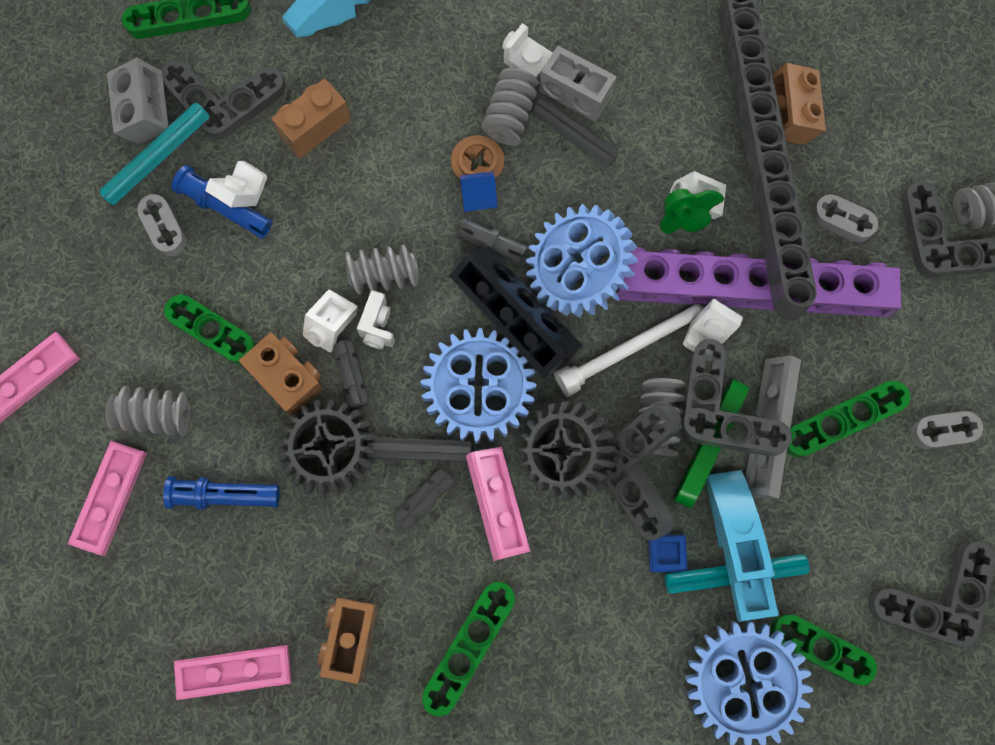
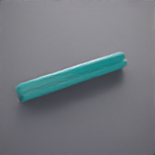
(154, 153)
(718, 576)

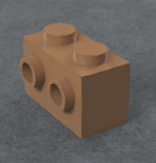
(799, 102)
(311, 118)
(282, 374)
(348, 641)

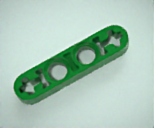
(187, 19)
(846, 421)
(706, 455)
(473, 650)

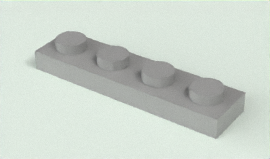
(776, 403)

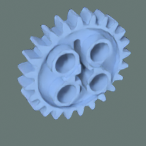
(599, 280)
(447, 384)
(779, 676)

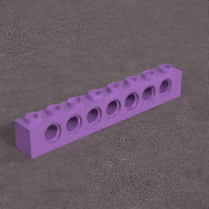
(879, 283)

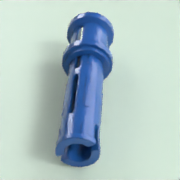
(194, 187)
(204, 493)

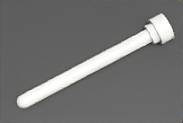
(572, 378)

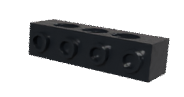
(515, 310)

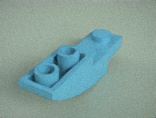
(309, 16)
(743, 545)

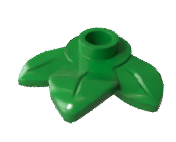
(688, 210)

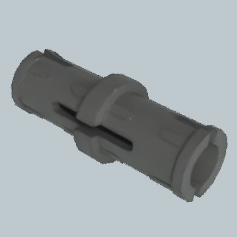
(490, 238)

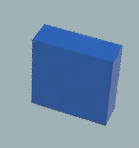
(478, 191)
(668, 554)

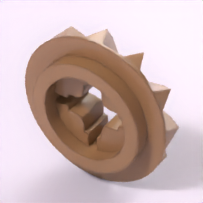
(472, 148)

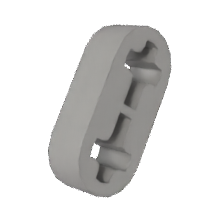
(845, 218)
(154, 228)
(948, 437)

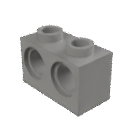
(577, 83)
(137, 101)

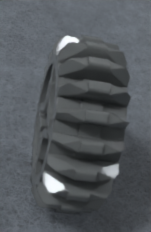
(311, 449)
(566, 464)

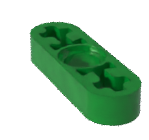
(195, 309)
(851, 652)

